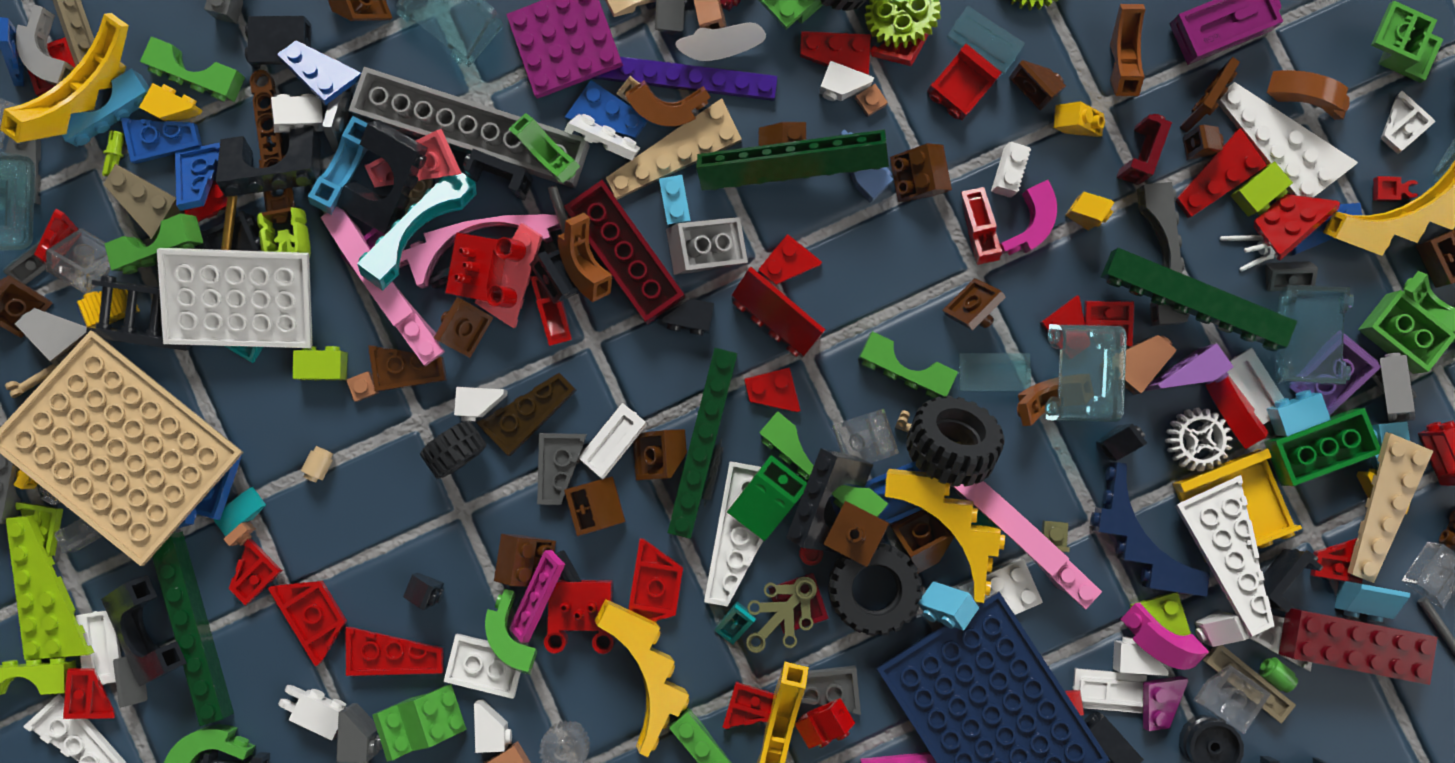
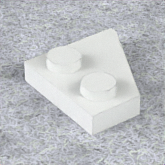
(1405, 123)

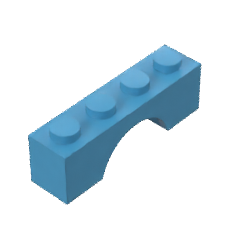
(126, 97)
(341, 169)

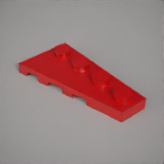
(1221, 174)
(388, 655)

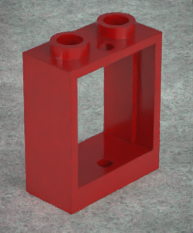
(1442, 441)

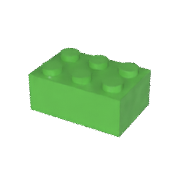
(1407, 329)

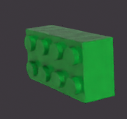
(1323, 447)

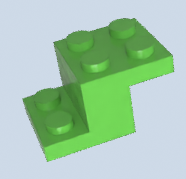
(789, 11)
(1407, 41)
(419, 722)

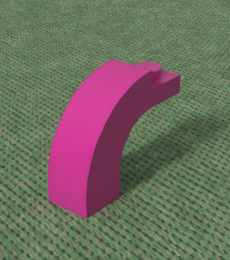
(1043, 213)
(1160, 643)

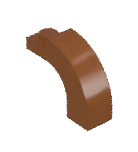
(1310, 89)
(664, 112)
(579, 261)
(1033, 400)

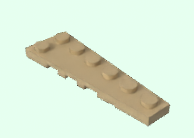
(709, 132)
(1393, 489)

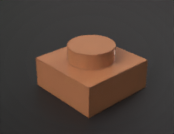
(871, 100)
(362, 386)
(240, 534)

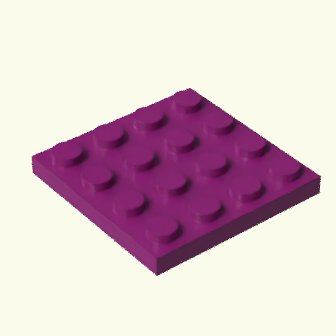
(563, 43)

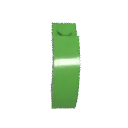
(544, 149)
(1420, 291)
(511, 653)
(210, 737)

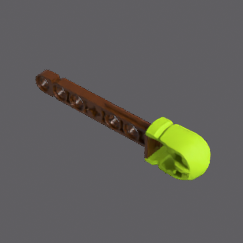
(279, 208)

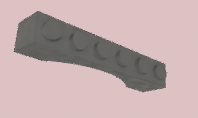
(1158, 207)

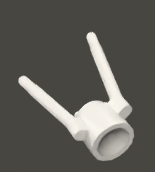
(1261, 247)

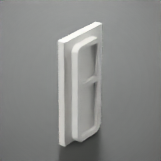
(1254, 383)
(612, 440)
(104, 642)
(1110, 690)

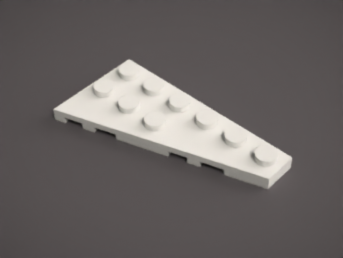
(1301, 154)
(734, 542)
(1228, 543)

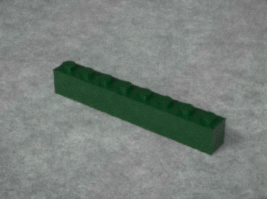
(793, 160)
(1198, 299)
(702, 443)
(192, 630)

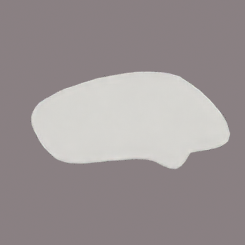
(721, 42)

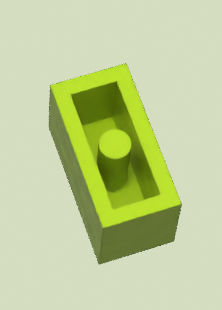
(1261, 189)
(320, 364)

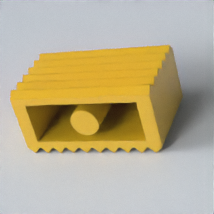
(90, 306)

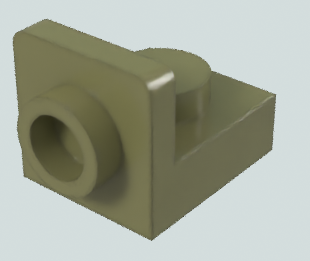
(1056, 533)

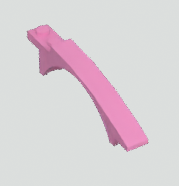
(424, 256)
(391, 300)
(1041, 550)

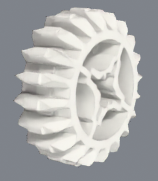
(1210, 425)

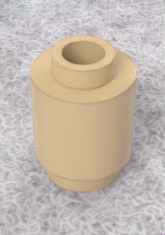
(317, 464)

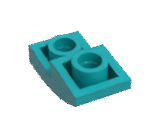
(240, 510)

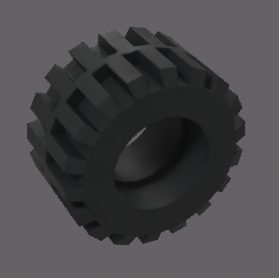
(453, 449)

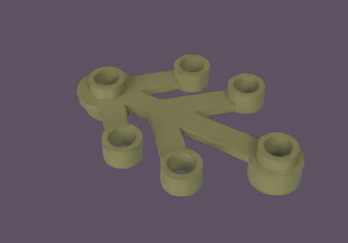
(784, 611)

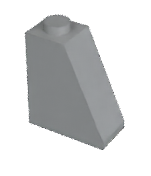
(51, 334)
(1397, 387)

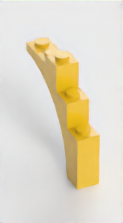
(74, 94)
(1408, 221)
(956, 515)
(661, 695)
(783, 713)

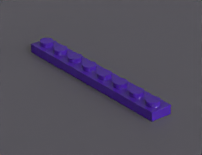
(694, 77)

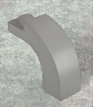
(33, 50)

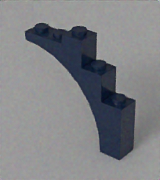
(1134, 545)

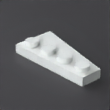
(73, 736)

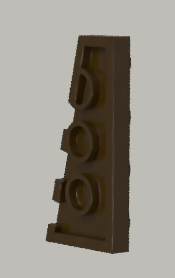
(520, 419)

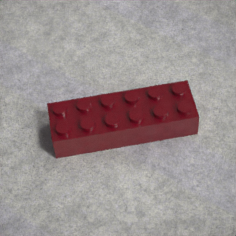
(626, 253)
(1358, 646)

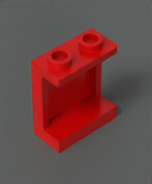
(963, 82)

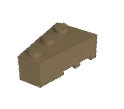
(141, 199)

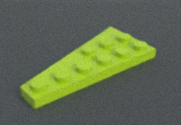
(41, 597)

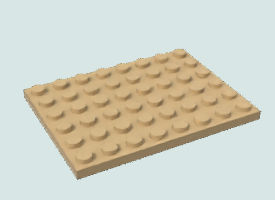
(116, 448)

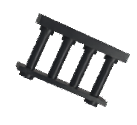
(128, 332)

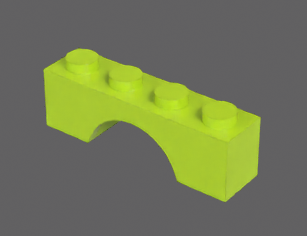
(47, 676)

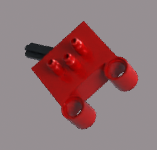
(479, 268)
(575, 607)

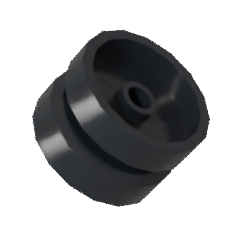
(1210, 741)

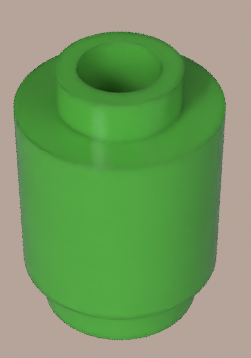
(1278, 674)

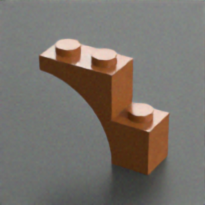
(1126, 48)

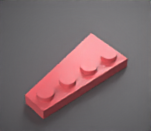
(439, 162)
(516, 276)

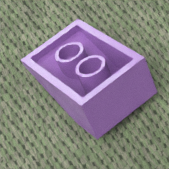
(1201, 366)
(1362, 368)

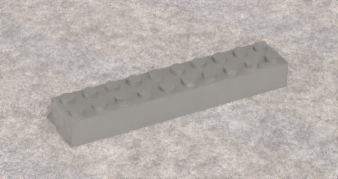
(466, 124)

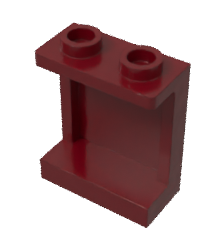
(1155, 131)

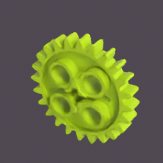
(890, 27)

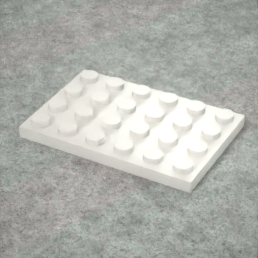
(235, 298)

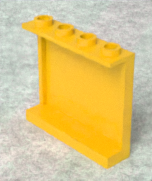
(1265, 503)

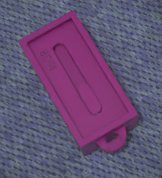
(1223, 25)

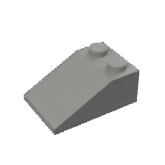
(706, 245)

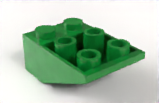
(767, 498)

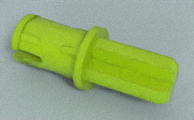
(113, 151)

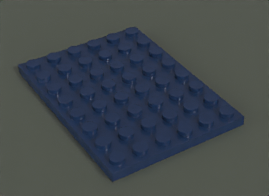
(988, 695)

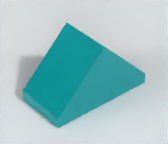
(735, 623)

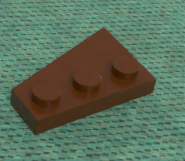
(1214, 91)
(402, 369)

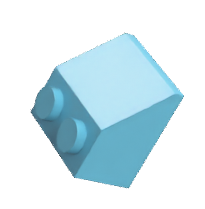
(1369, 600)

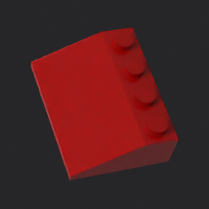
(776, 313)

